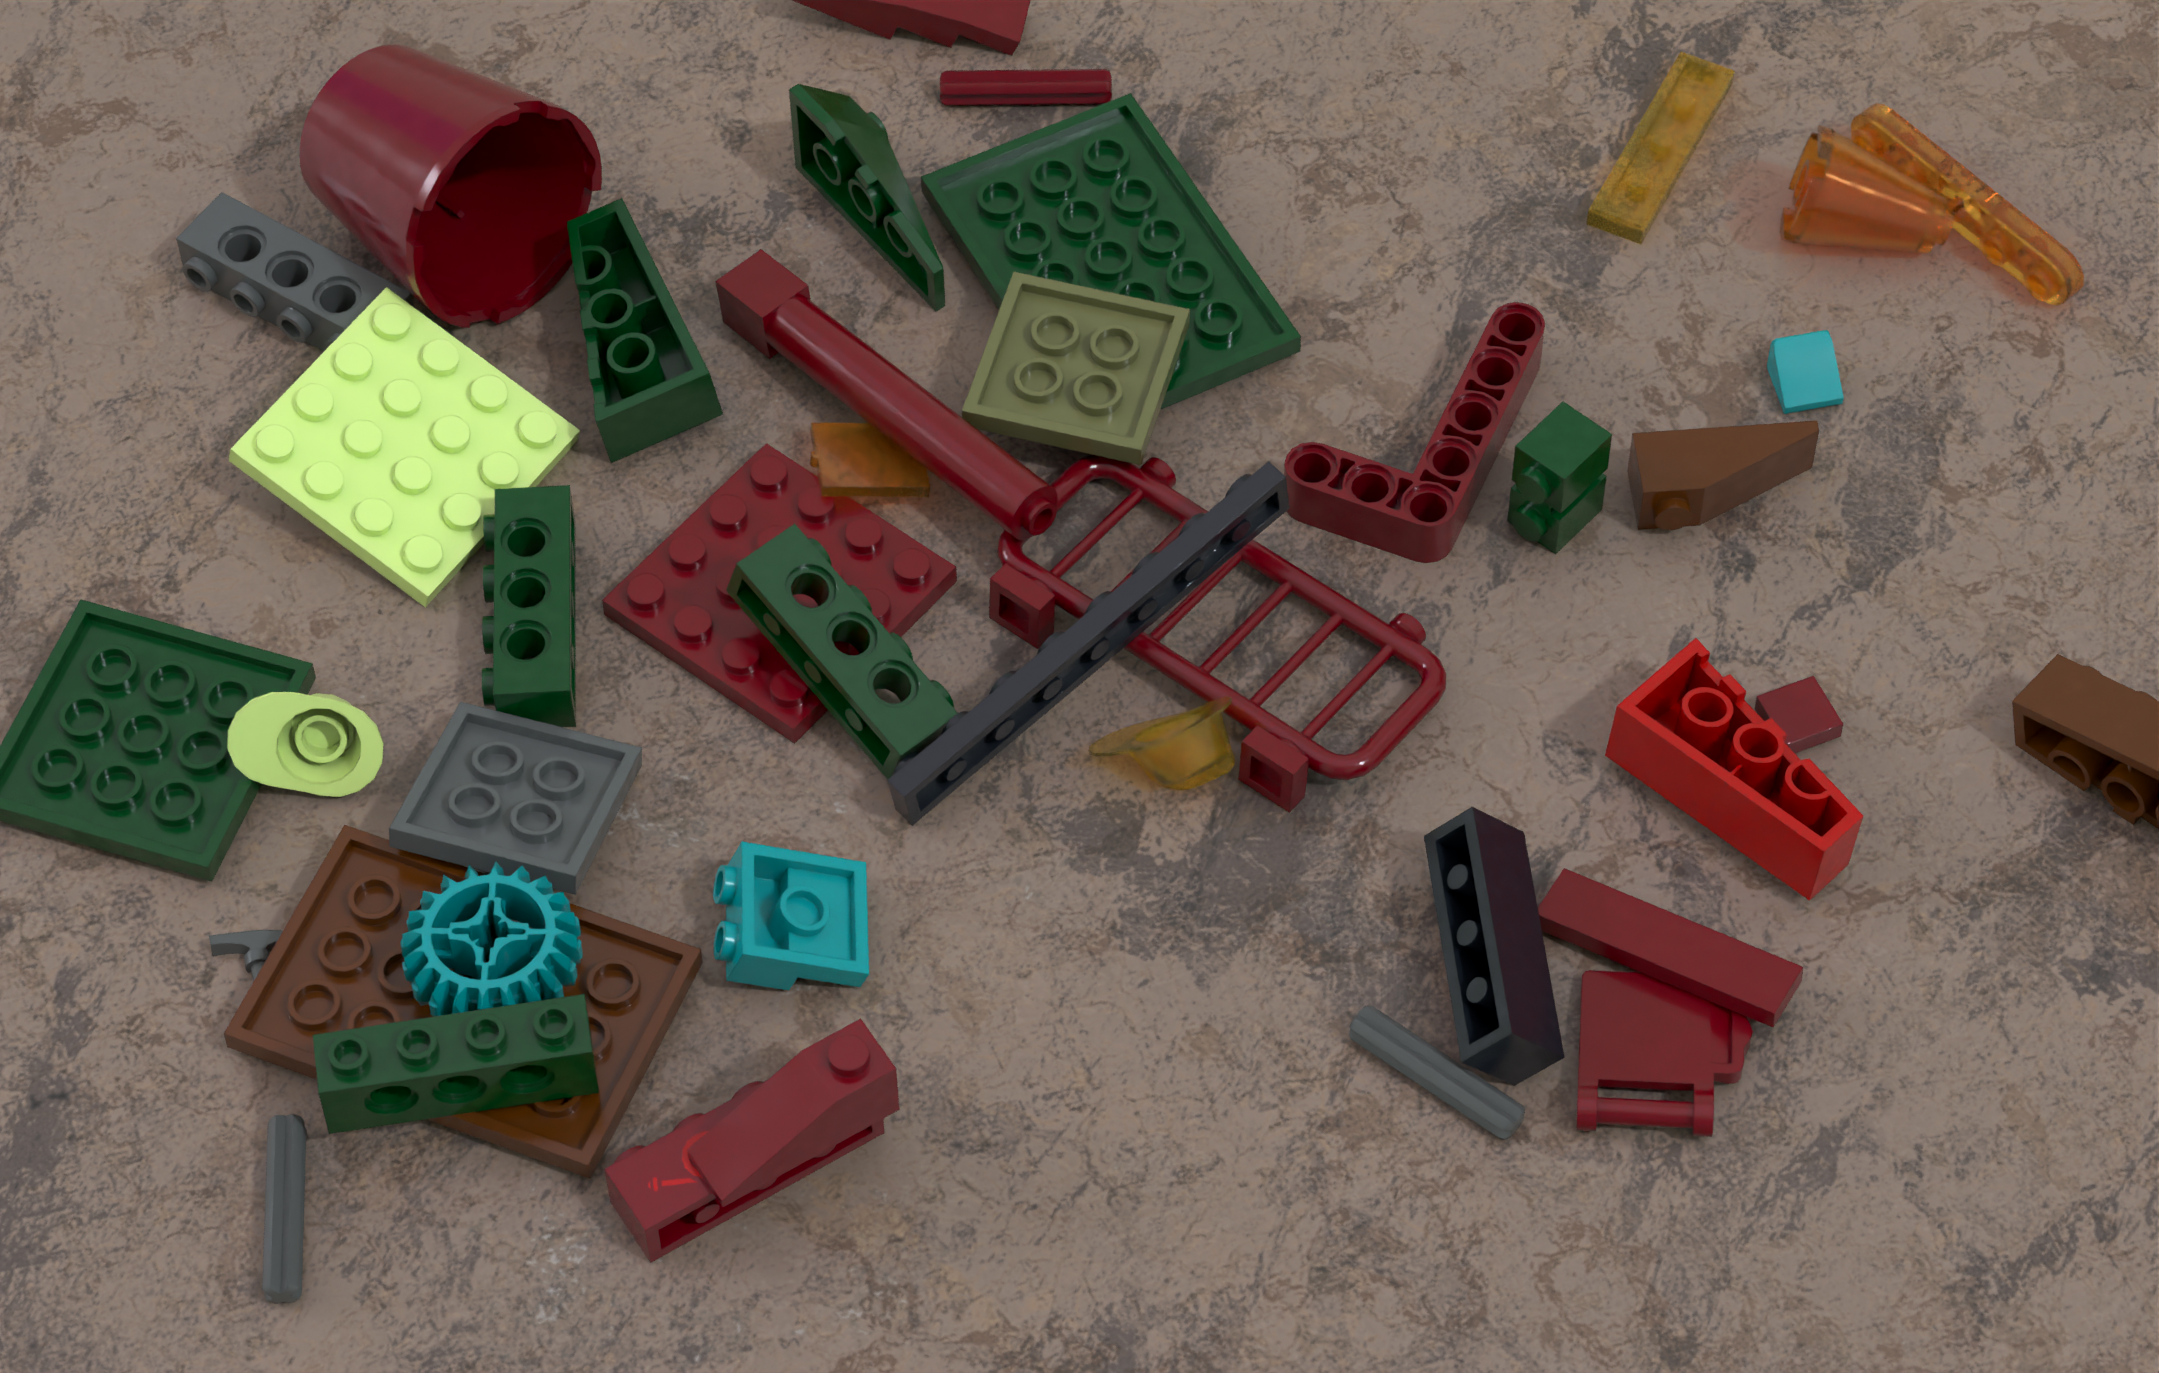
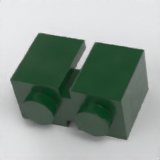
(1558, 477)

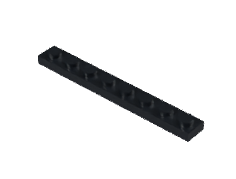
(1074, 655)

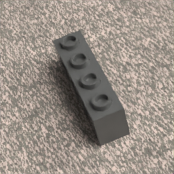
(277, 272)

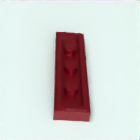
(1669, 947)

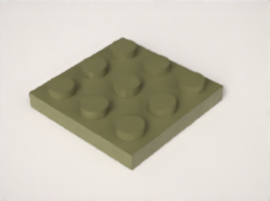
(1076, 368)

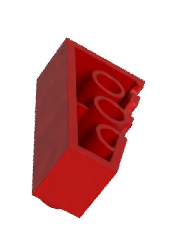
(1733, 772)

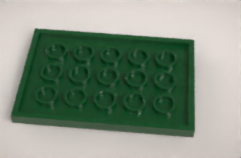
(1118, 214)

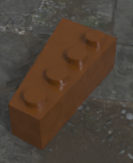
(2093, 735)

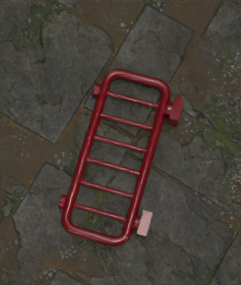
(1273, 753)

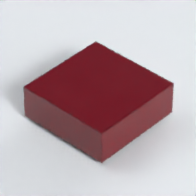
(1802, 713)

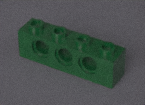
(536, 568)
(844, 683)
(455, 1064)

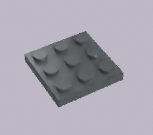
(516, 796)

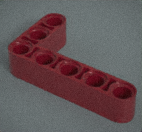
(1426, 510)

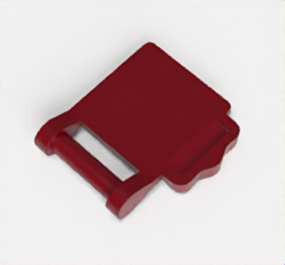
(1654, 1038)

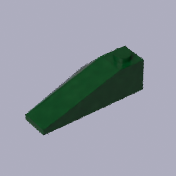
(857, 172)

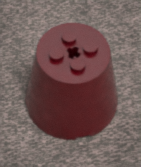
(450, 179)

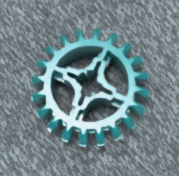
(459, 934)

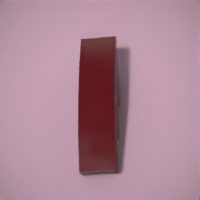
(984, 21)

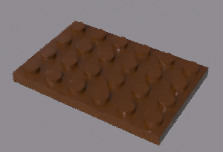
(345, 971)

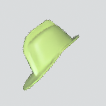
(305, 743)

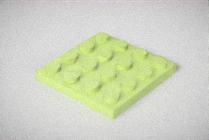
(402, 445)

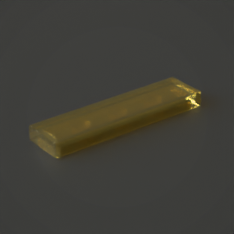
(1660, 148)

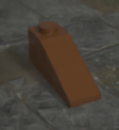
(1704, 472)

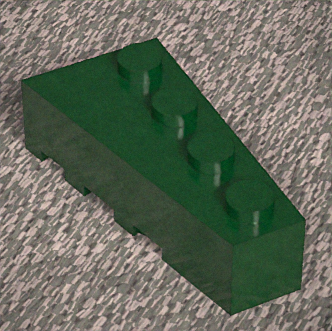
(638, 348)

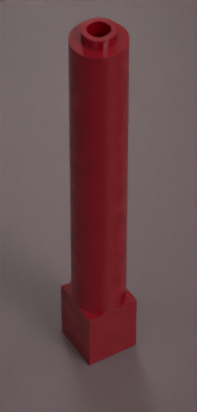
(777, 316)

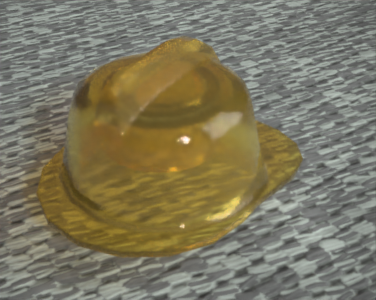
(1178, 748)

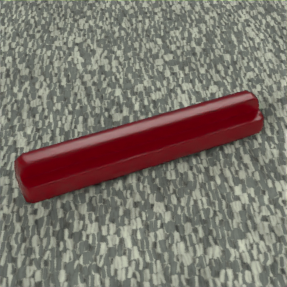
(1025, 87)

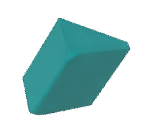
(1805, 371)

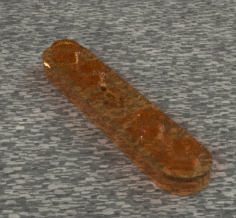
(1979, 212)

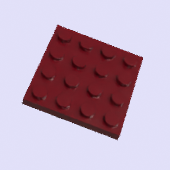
(682, 604)

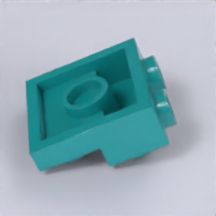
(792, 917)

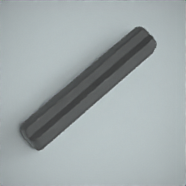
(1437, 1072)
(284, 1209)

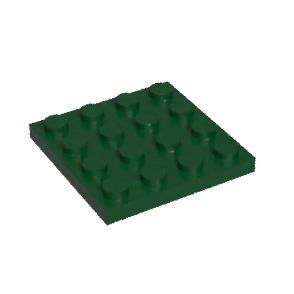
(132, 739)

